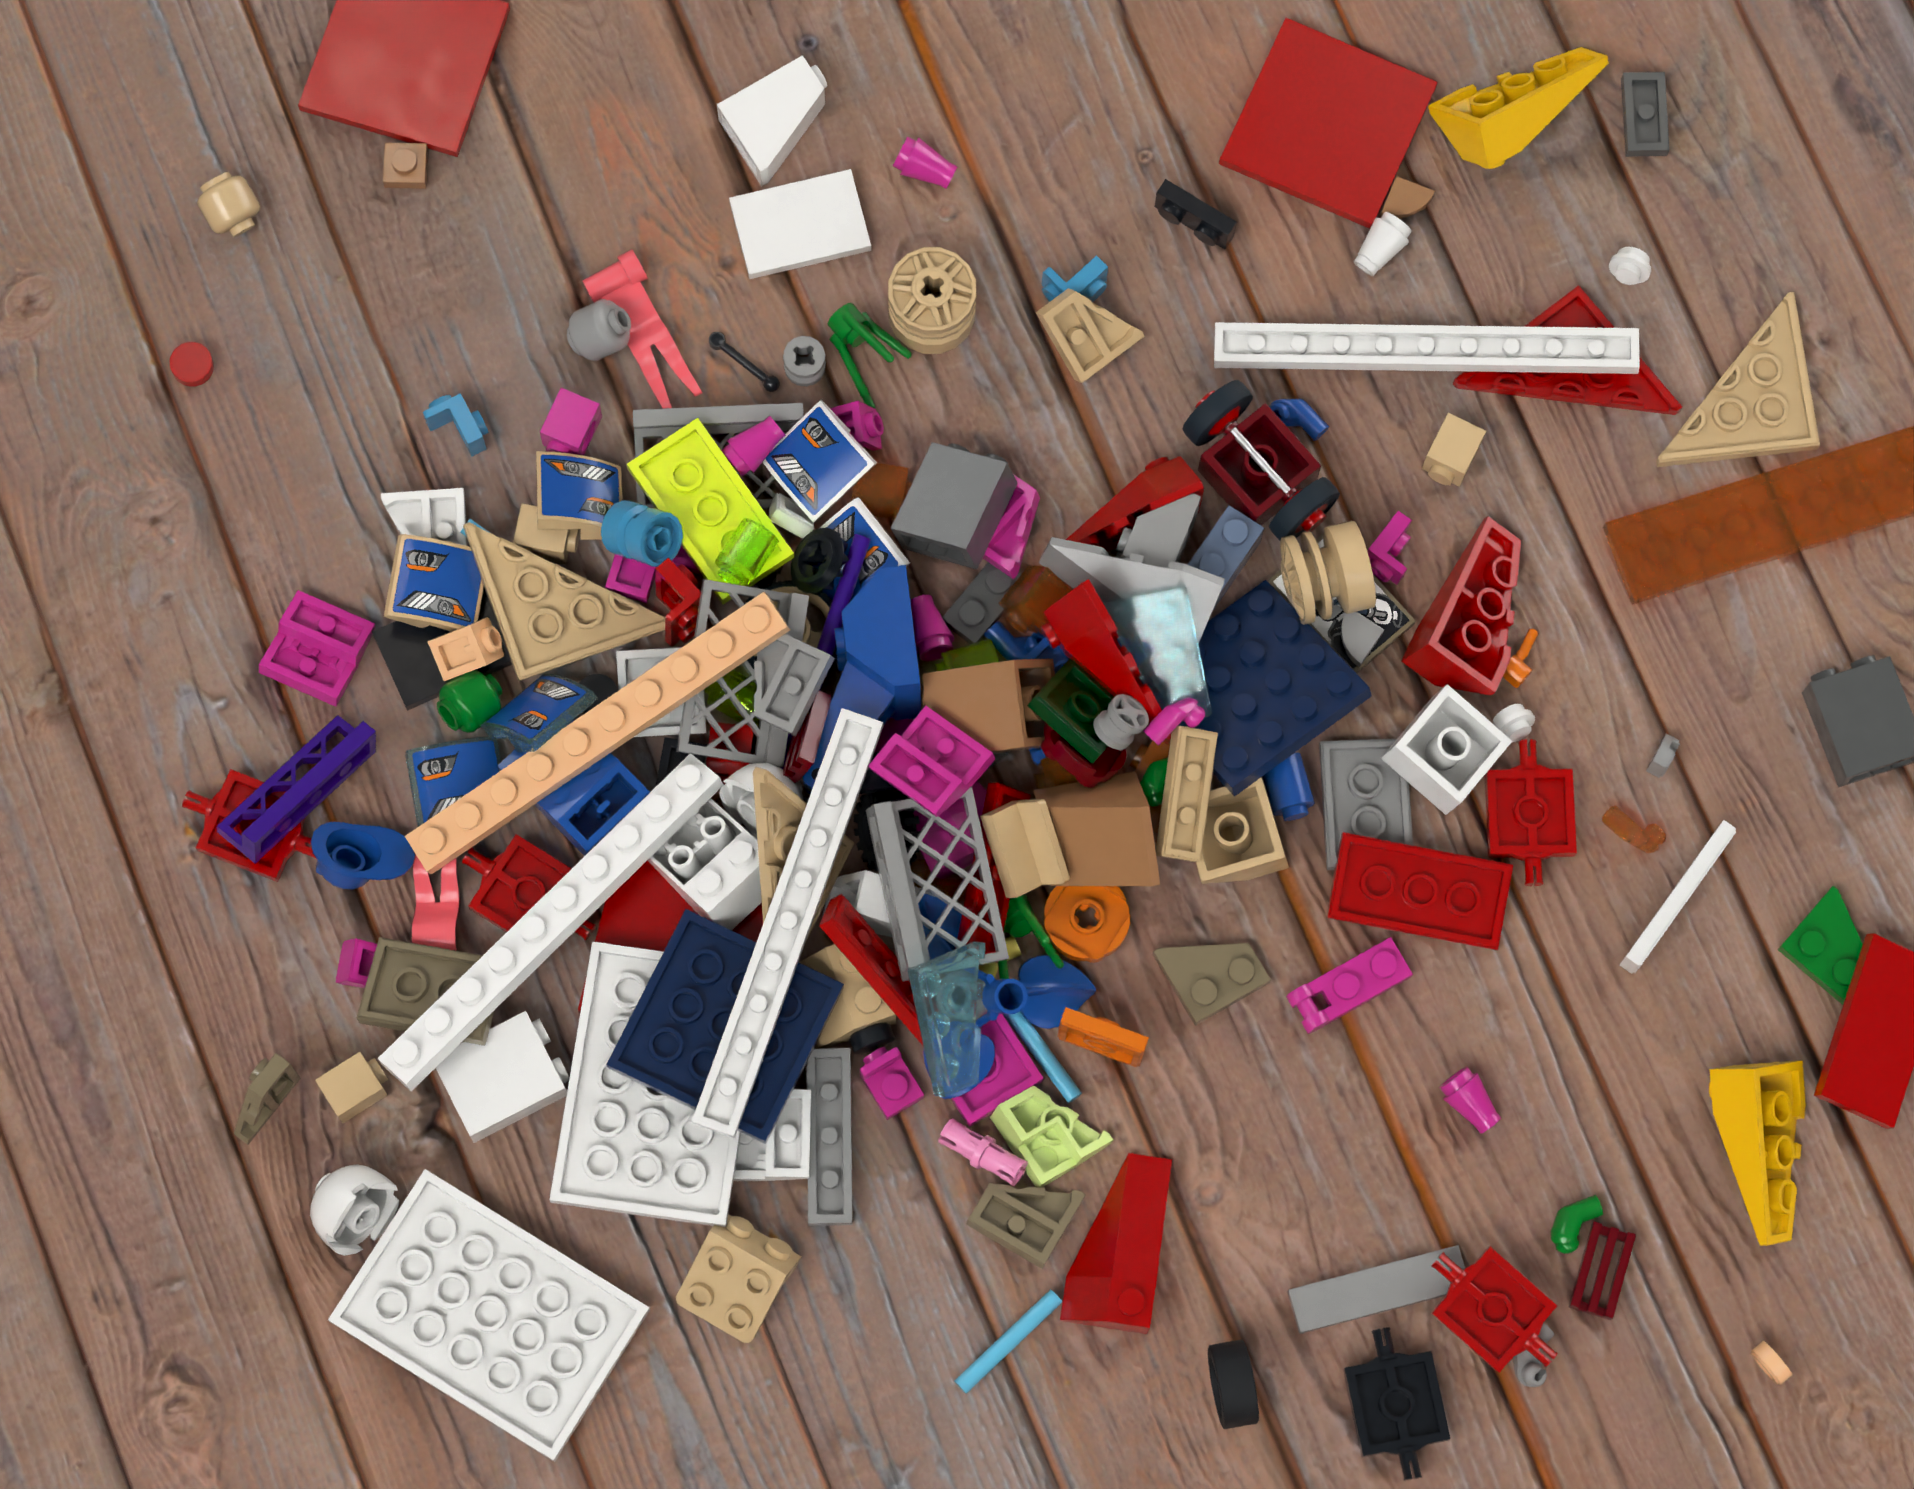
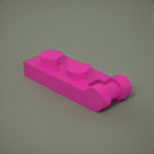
(1351, 985)

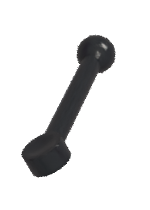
(718, 342)

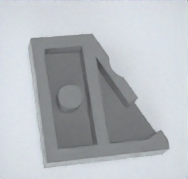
(788, 682)

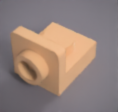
(466, 648)

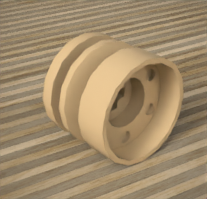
(929, 322)
(1335, 570)

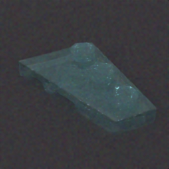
(1163, 643)
(946, 1007)

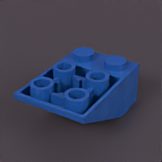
(591, 801)

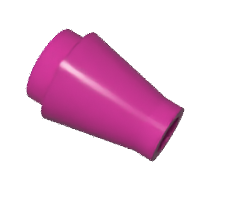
(924, 163)
(753, 445)
(930, 629)
(1469, 1098)

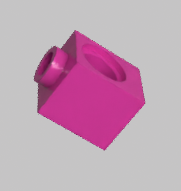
(570, 423)

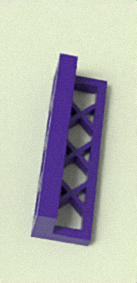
(301, 795)

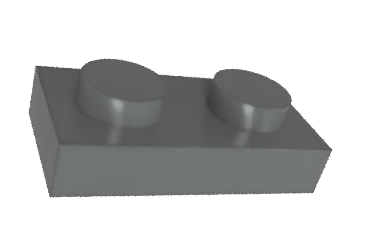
(1645, 114)
(978, 605)

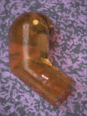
(1632, 833)

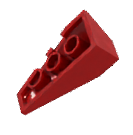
(1157, 486)
(1469, 620)
(1090, 637)
(1119, 1260)

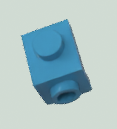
(1088, 281)
(469, 425)

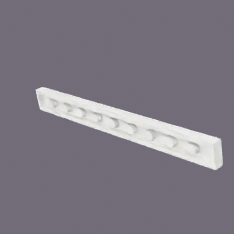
(1427, 348)
(550, 922)
(787, 923)

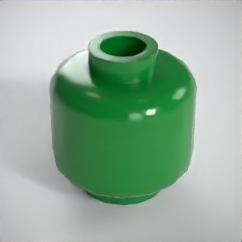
(469, 701)

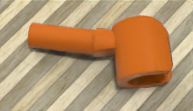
(1517, 670)

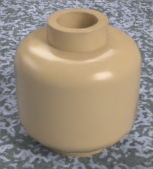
(228, 204)

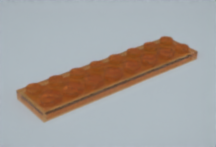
(1765, 516)

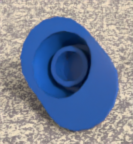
(358, 853)

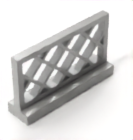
(717, 421)
(770, 740)
(899, 881)

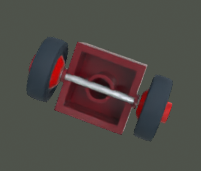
(1259, 463)

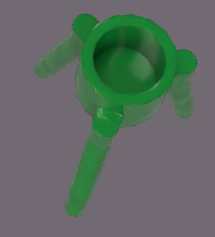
(854, 328)
(1022, 921)

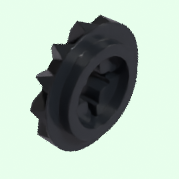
(810, 551)

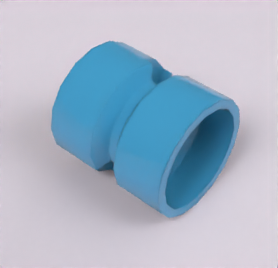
(641, 533)

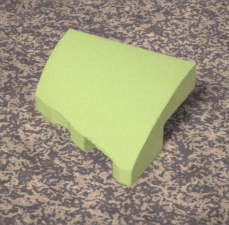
(1046, 1135)

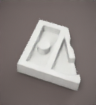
(429, 513)

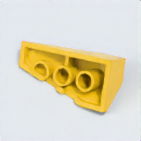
(1507, 116)
(1757, 1122)

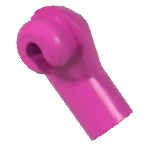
(1171, 716)

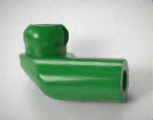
(1154, 781)
(1569, 1222)

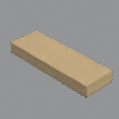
(1186, 794)

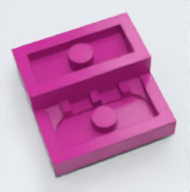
(316, 648)
(932, 762)

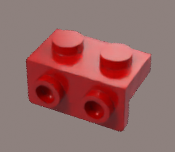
(679, 593)

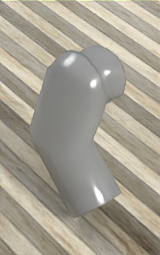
(1527, 1367)

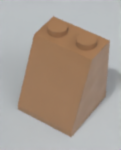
(991, 701)
(1104, 832)

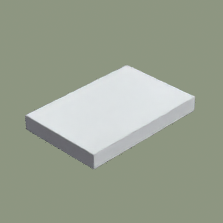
(800, 224)

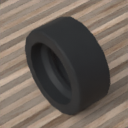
(1233, 1384)

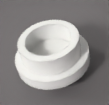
(1630, 265)
(1515, 721)

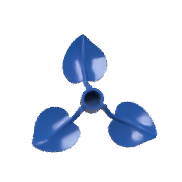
(1038, 993)

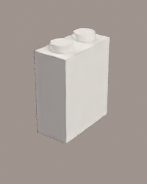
(503, 1078)

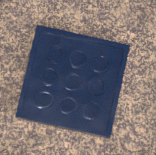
(1269, 685)
(686, 1011)

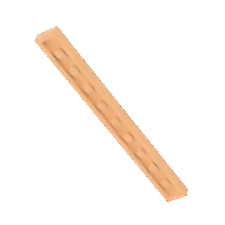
(597, 733)

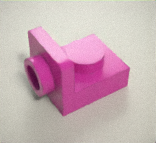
(863, 422)
(1390, 541)
(890, 1081)

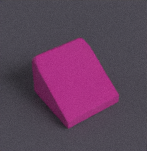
(355, 962)

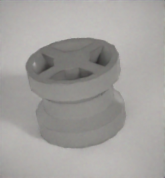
(804, 370)
(1121, 722)

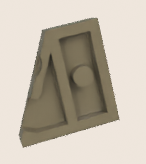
(269, 1088)

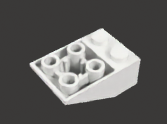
(713, 866)

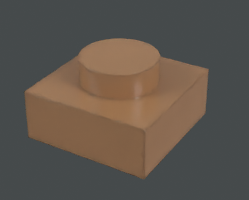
(405, 165)

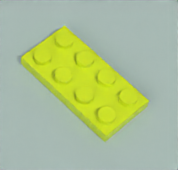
(706, 494)

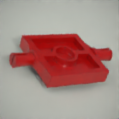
(234, 791)
(1530, 813)
(515, 883)
(1494, 1309)

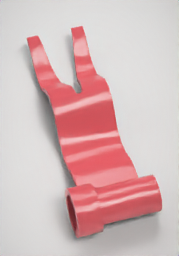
(623, 286)
(436, 921)

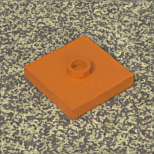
(1102, 1037)

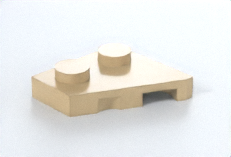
(1085, 333)

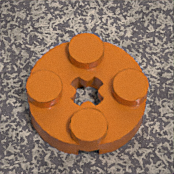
(1092, 942)

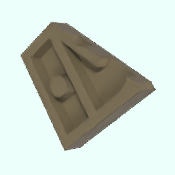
(1211, 976)
(1025, 1219)

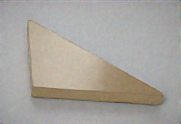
(1757, 404)
(551, 612)
(777, 822)

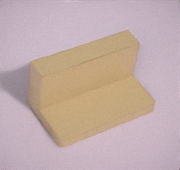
(1024, 846)

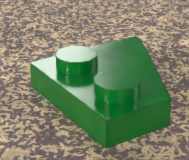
(1826, 945)

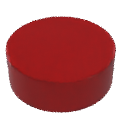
(191, 364)

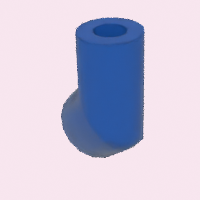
(1299, 413)
(1009, 646)

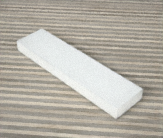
(1678, 897)

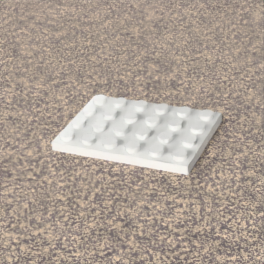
(621, 1140)
(489, 1315)

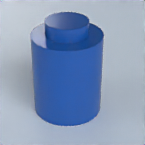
(1289, 789)

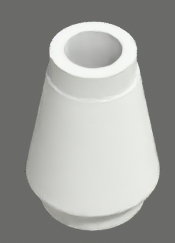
(1382, 243)

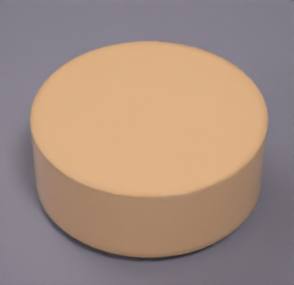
(1771, 1363)

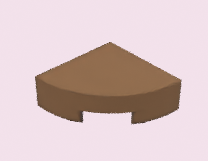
(1407, 198)

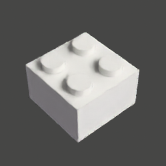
(1446, 749)

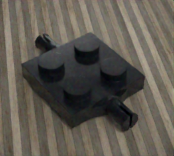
(1396, 1404)

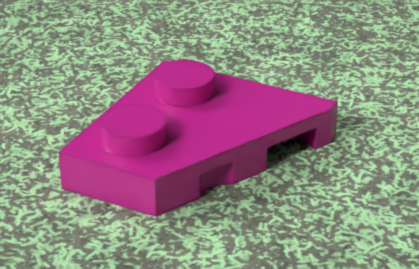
(1013, 530)

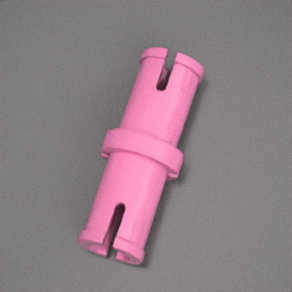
(983, 1152)

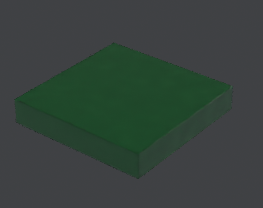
(1071, 705)

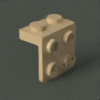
(737, 1278)

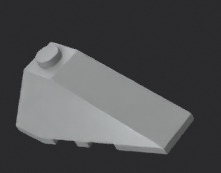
(1131, 577)

